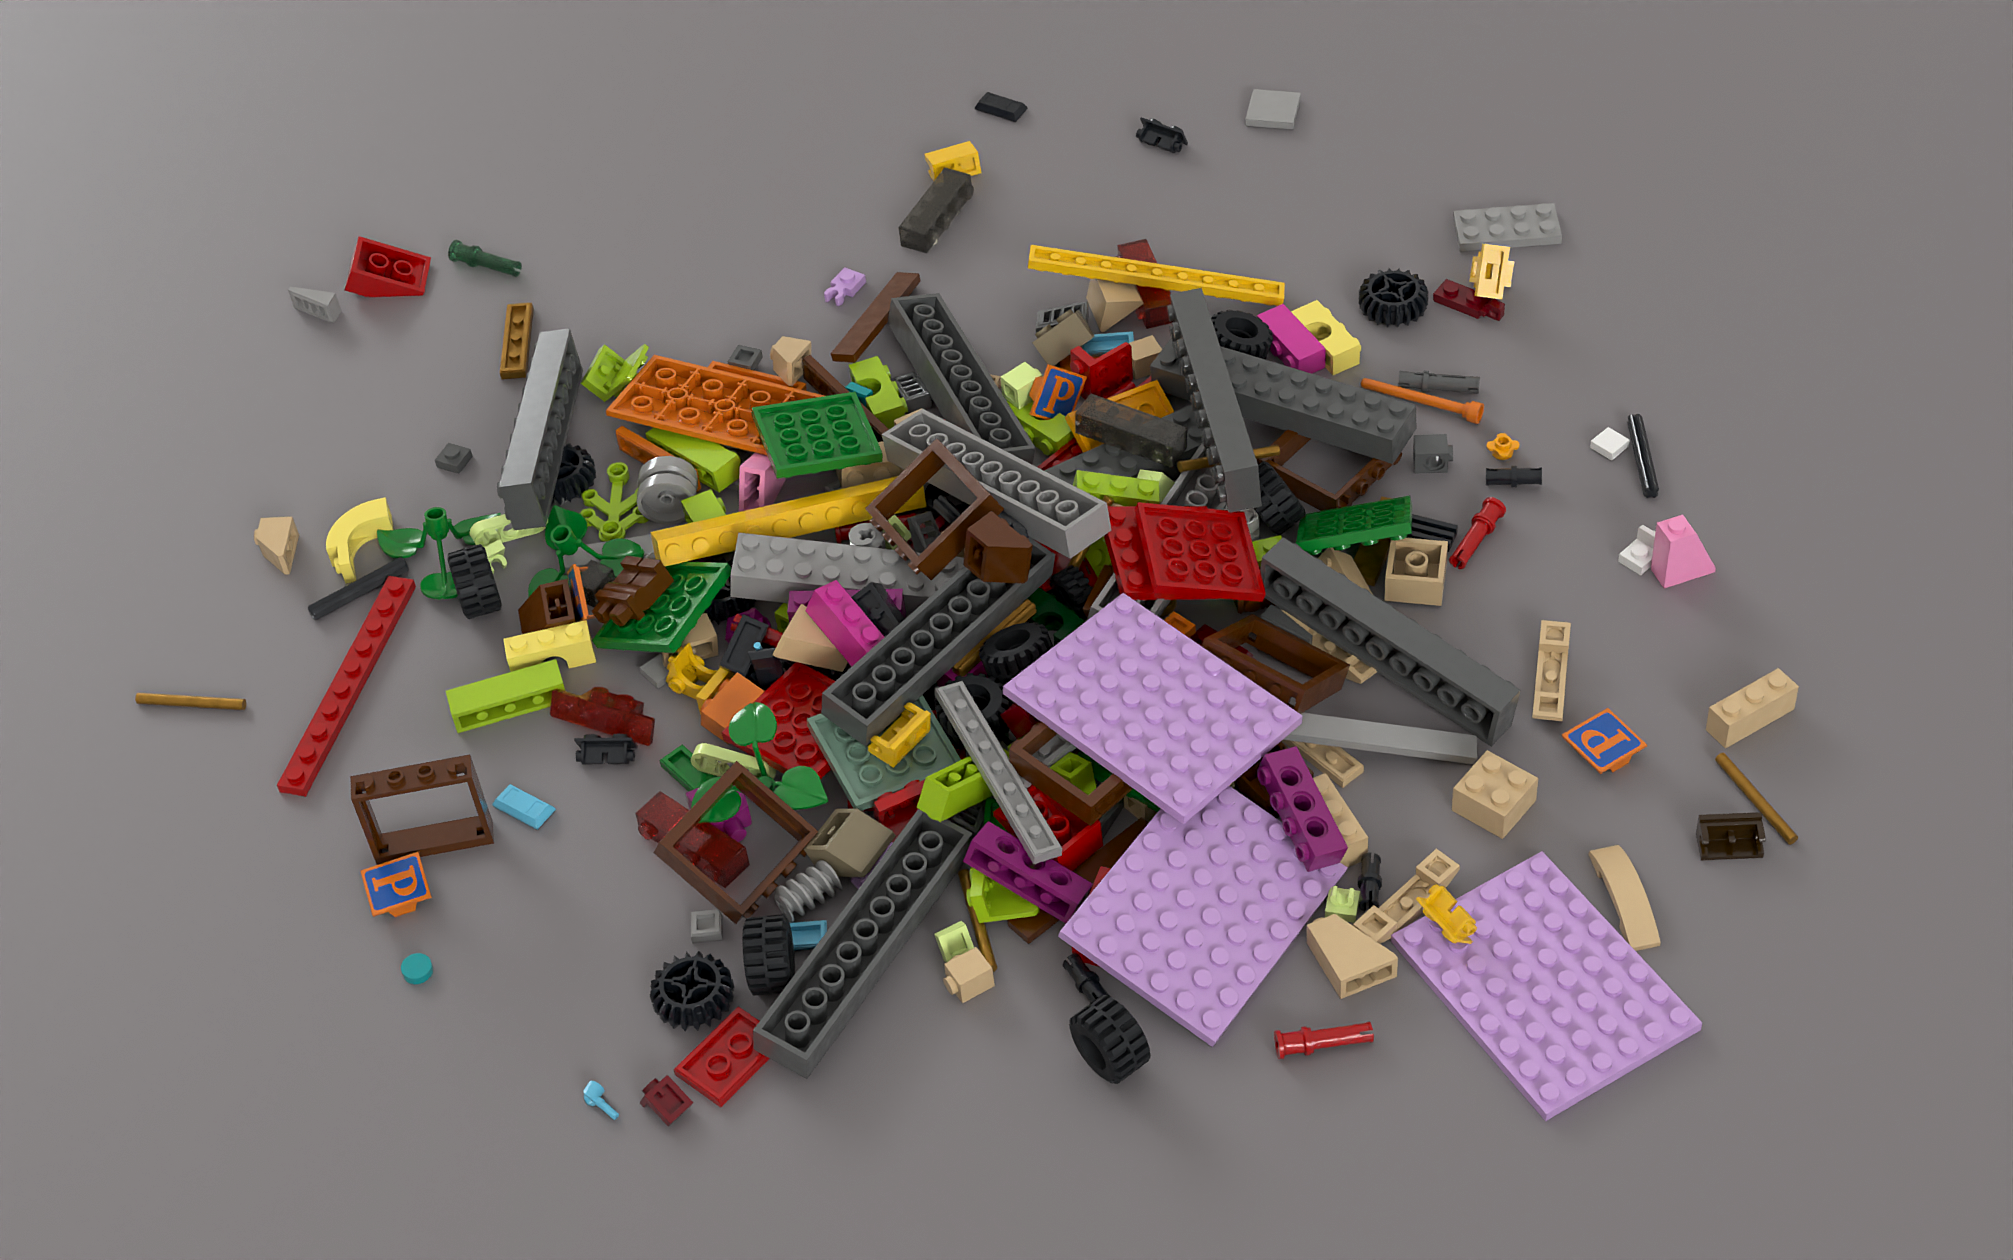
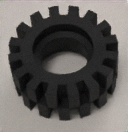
(1071, 588)

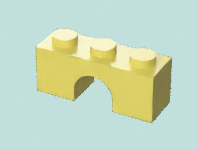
(1341, 348)
(565, 641)

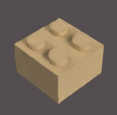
(1416, 571)
(1494, 794)

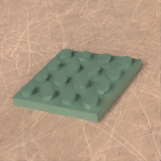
(868, 777)

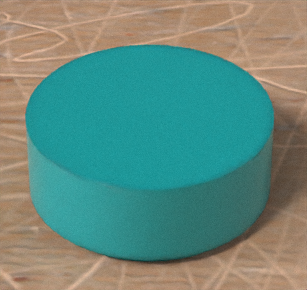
(416, 968)

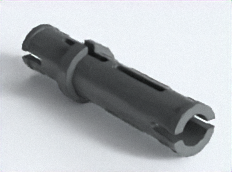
(1432, 381)

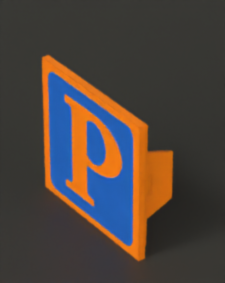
(1055, 392)
(578, 593)
(1604, 741)
(396, 885)

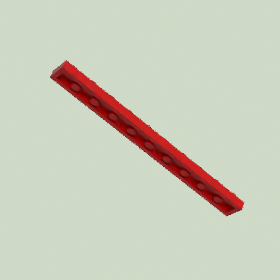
(346, 687)

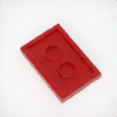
(723, 1059)

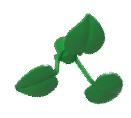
(564, 536)
(406, 541)
(799, 785)

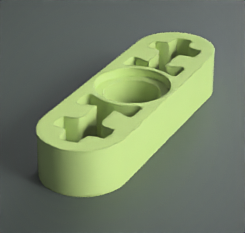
(485, 531)
(714, 754)

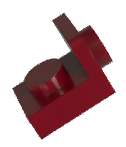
(666, 1099)

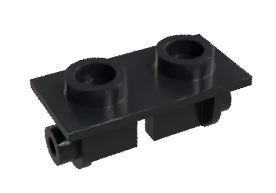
(1171, 137)
(594, 747)

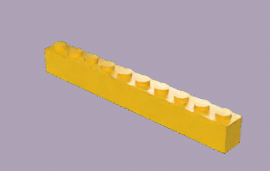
(778, 520)

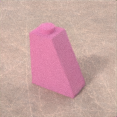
(758, 483)
(1678, 553)

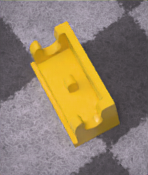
(958, 157)
(901, 735)

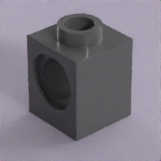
(1431, 453)

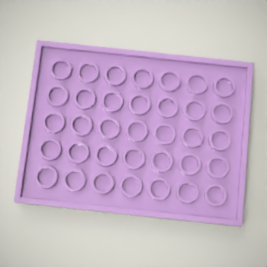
(1153, 707)
(1201, 911)
(1548, 986)

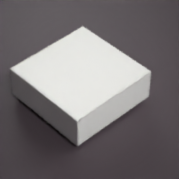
(1609, 443)

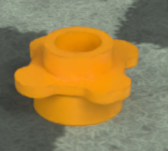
(1502, 446)

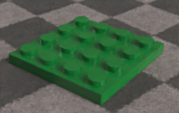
(816, 435)
(1355, 524)
(672, 613)

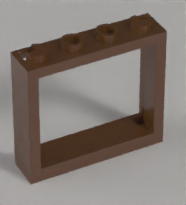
(897, 493)
(1313, 494)
(1326, 669)
(771, 805)
(1084, 806)
(429, 838)

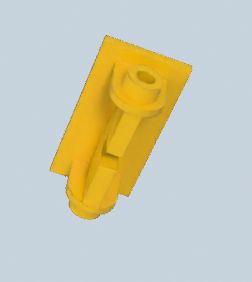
(1455, 924)

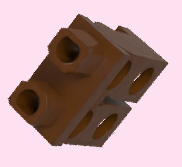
(632, 590)

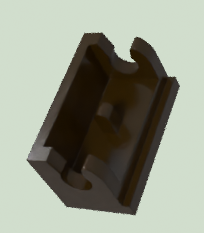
(1730, 836)

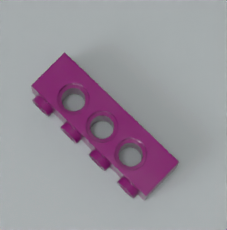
(1327, 844)
(1042, 884)

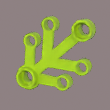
(612, 528)

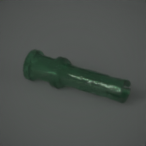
(475, 256)

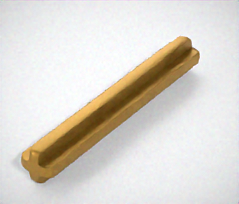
(972, 658)

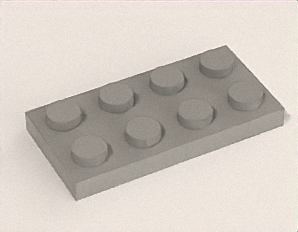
(1507, 226)

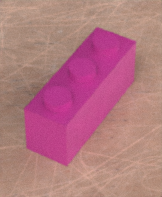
(1293, 341)
(843, 621)

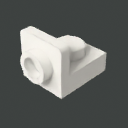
(1639, 553)

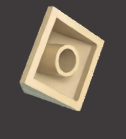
(1112, 301)

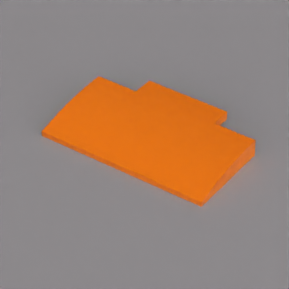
(703, 401)

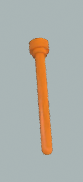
(1471, 411)

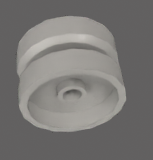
(662, 487)

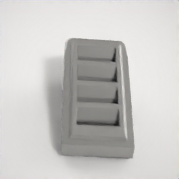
(316, 303)

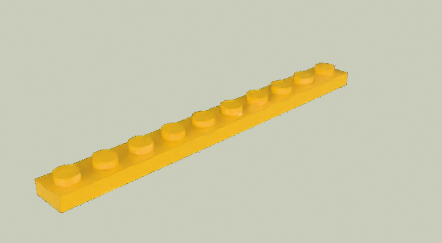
(1155, 275)

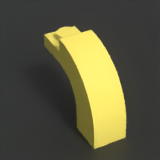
(353, 531)

